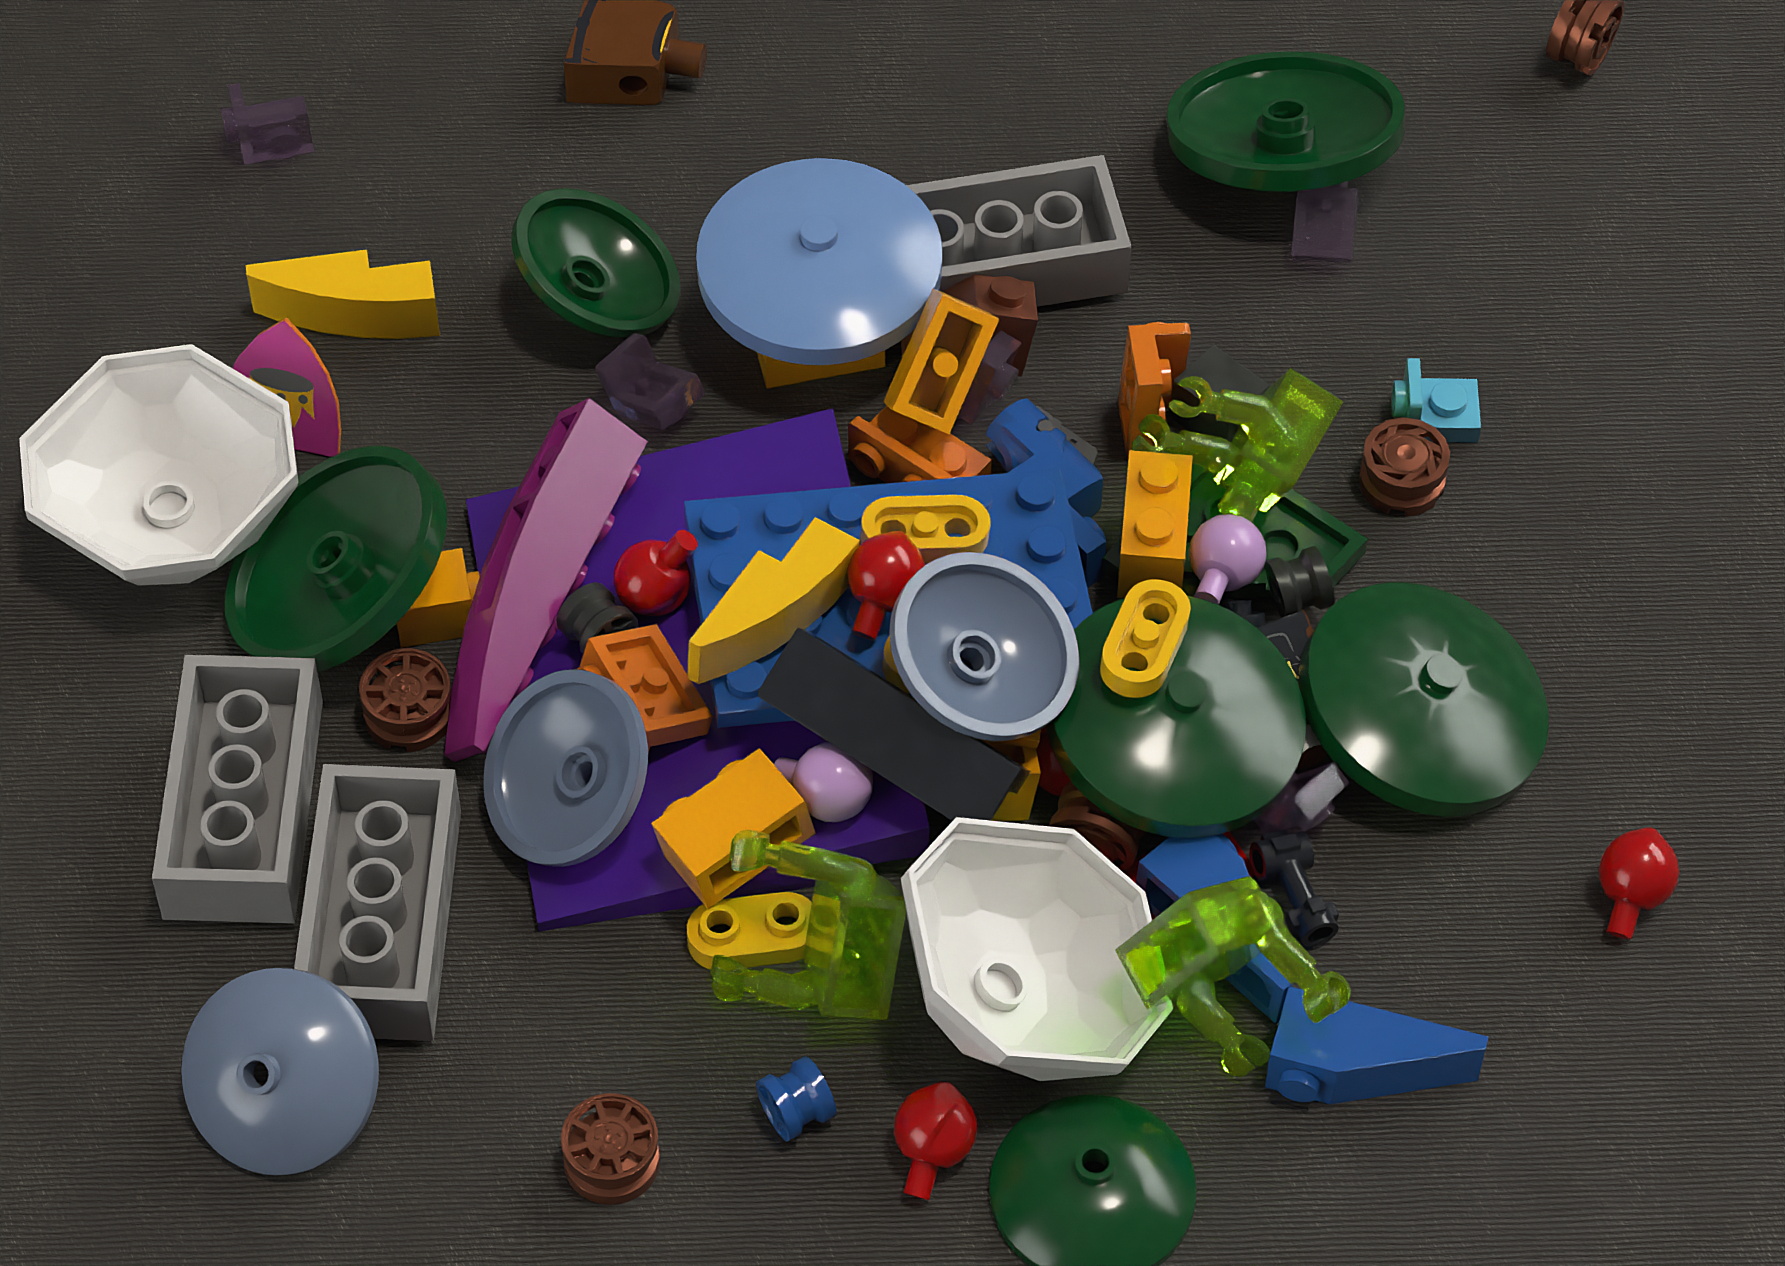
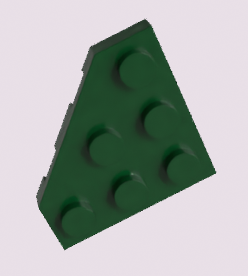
(1286, 528)

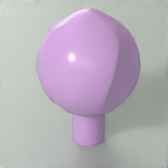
(1226, 555)
(829, 782)

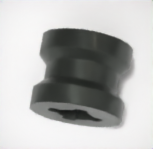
(1300, 582)
(593, 613)

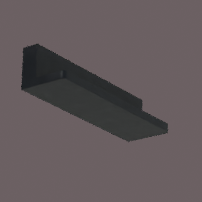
(889, 730)

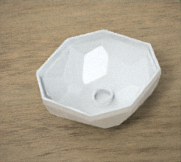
(160, 464)
(1021, 946)

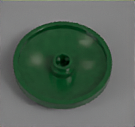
(1286, 121)
(339, 558)
(1423, 699)
(1200, 748)

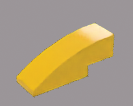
(346, 296)
(772, 602)

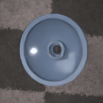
(999, 623)
(565, 768)
(317, 1065)

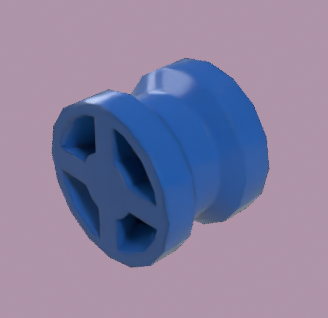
(796, 1098)

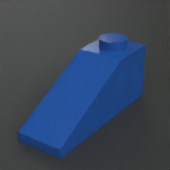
(1201, 862)
(1366, 1054)

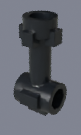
(1287, 857)

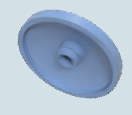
(818, 261)

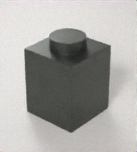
(1221, 373)

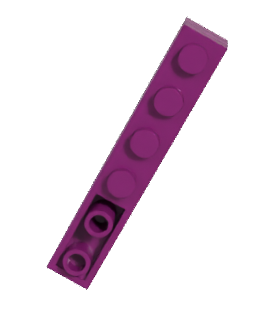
(537, 564)

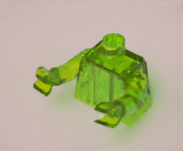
(1269, 448)
(849, 935)
(1210, 938)

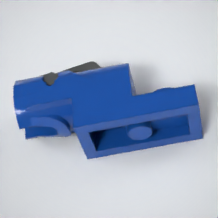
(1034, 440)

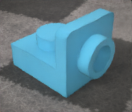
(1441, 402)

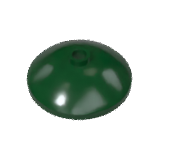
(595, 263)
(1072, 1217)

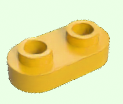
(929, 522)
(1143, 643)
(753, 932)

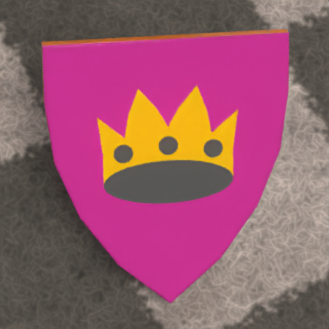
(293, 370)

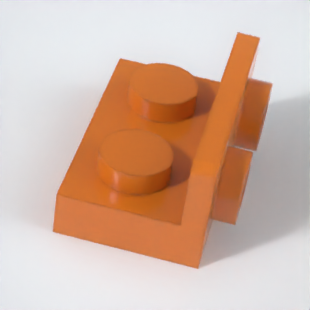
(1151, 362)
(908, 450)
(654, 679)

